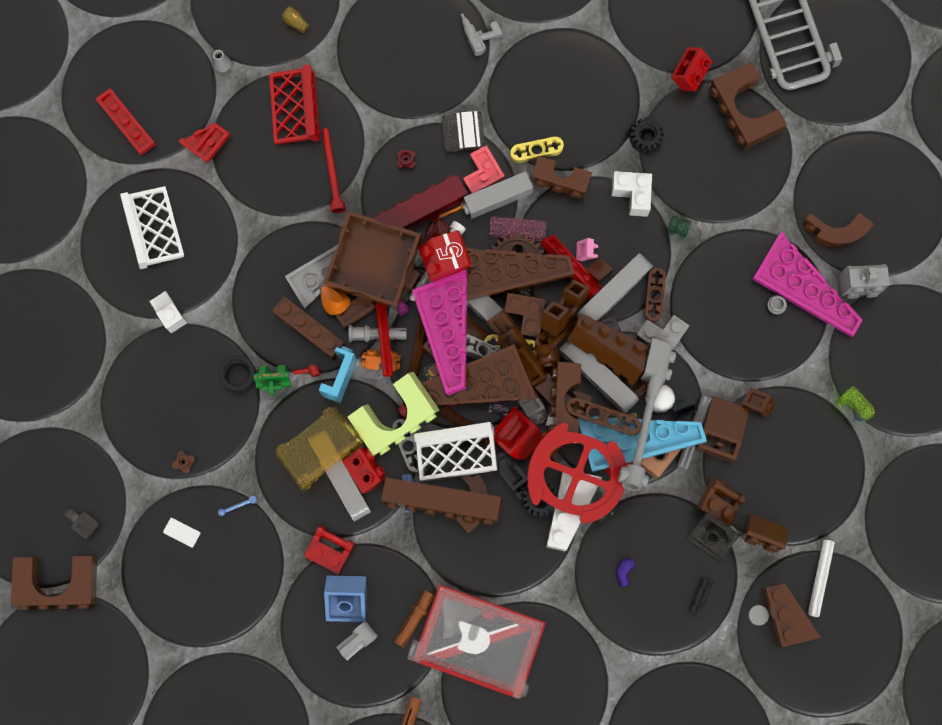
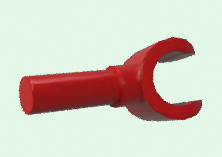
(313, 369)

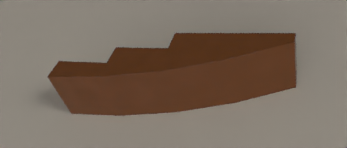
(510, 335)

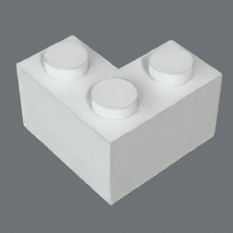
(636, 187)

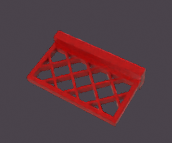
(310, 105)

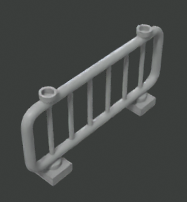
(831, 55)

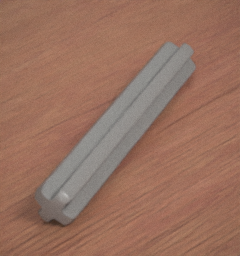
(700, 416)

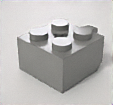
(864, 280)

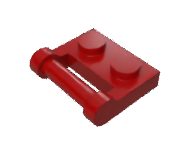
(325, 555)

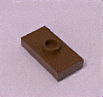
(356, 310)

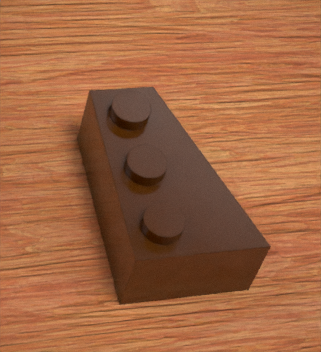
(786, 617)

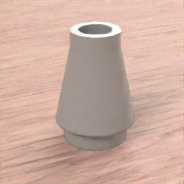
(220, 61)

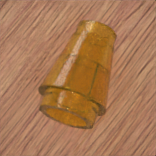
(294, 19)

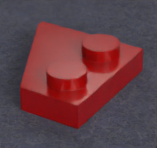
(206, 142)

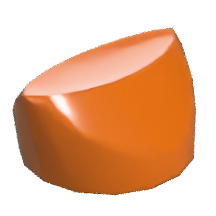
(334, 301)

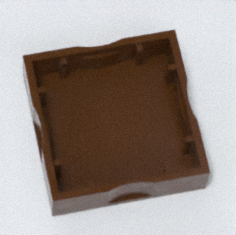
(373, 260)

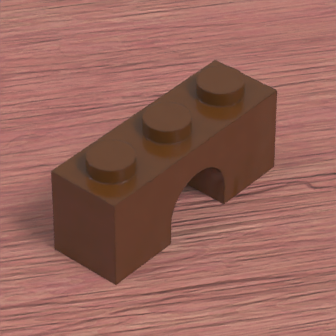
(545, 176)
(559, 315)

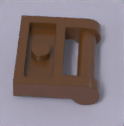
(718, 507)

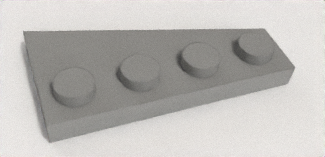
(309, 278)

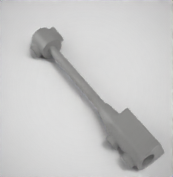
(655, 373)

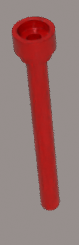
(337, 204)

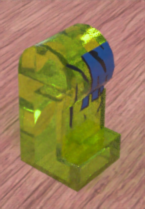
(857, 404)

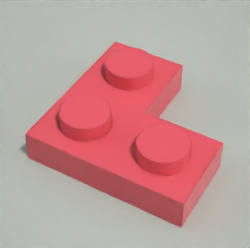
(487, 173)

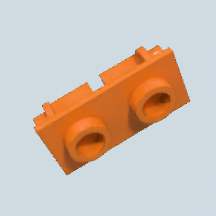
(373, 359)

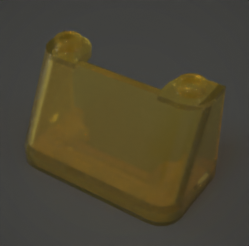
(318, 447)

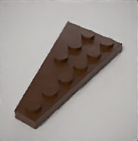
(506, 271)
(488, 379)

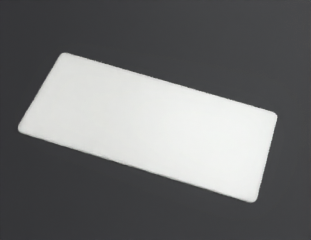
(181, 532)

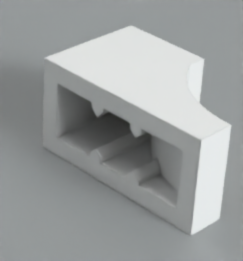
(168, 312)

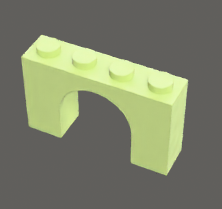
(419, 409)

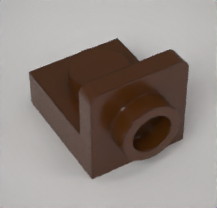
(759, 402)

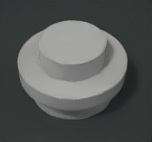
(776, 305)

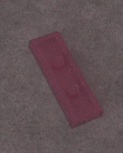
(505, 226)

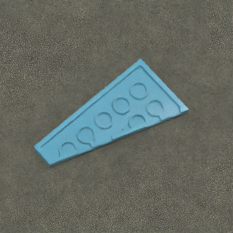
(661, 438)

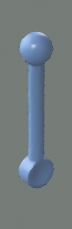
(252, 499)

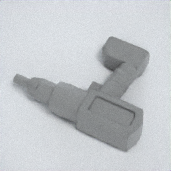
(476, 38)

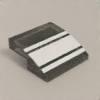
(463, 131)

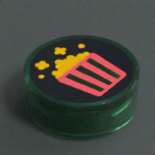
(430, 371)

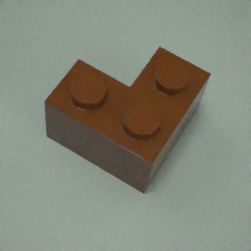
(531, 309)

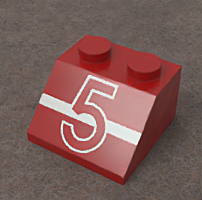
(444, 255)

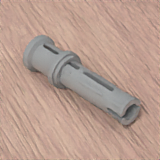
(367, 333)

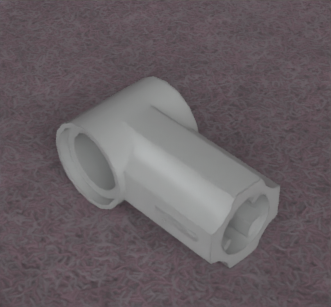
(361, 637)

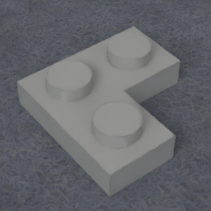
(671, 334)

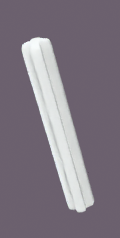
(821, 578)

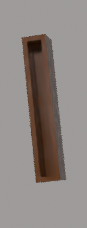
(442, 500)

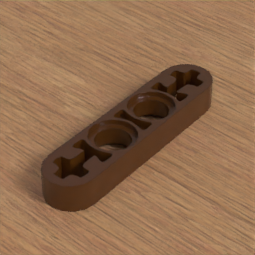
(604, 414)

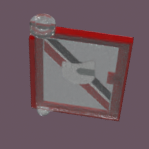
(478, 642)

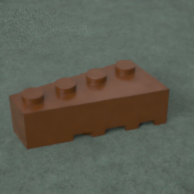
(609, 347)

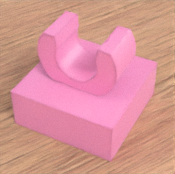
(585, 249)

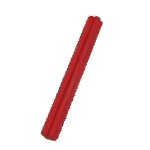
(384, 340)

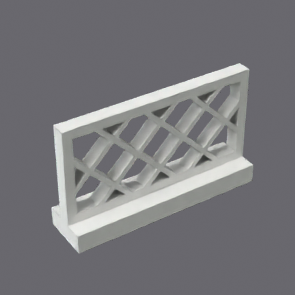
(135, 227)
(451, 436)

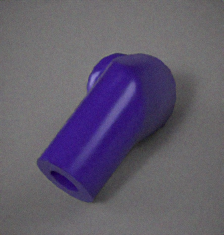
(623, 569)

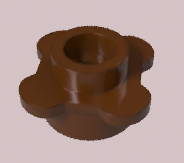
(189, 460)

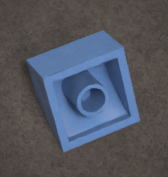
(345, 598)

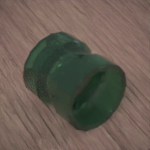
(678, 227)

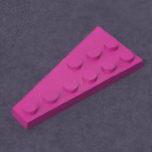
(800, 282)
(445, 322)

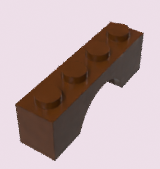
(308, 327)
(566, 377)

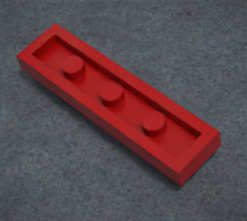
(125, 121)
(554, 246)

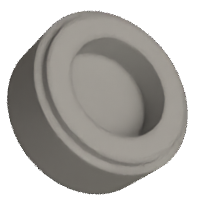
(758, 615)

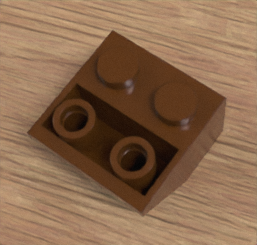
(764, 533)

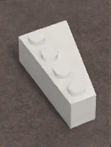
(565, 524)

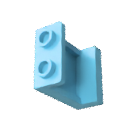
(345, 372)

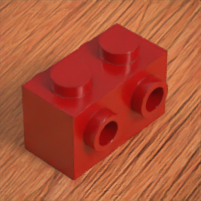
(691, 69)
(364, 470)

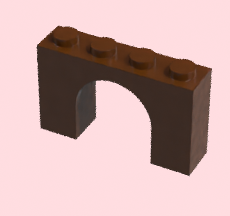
(747, 130)
(27, 593)

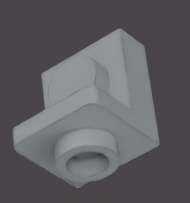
(534, 410)

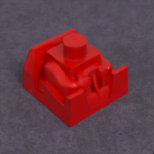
(517, 434)

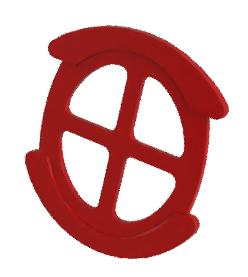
(541, 459)

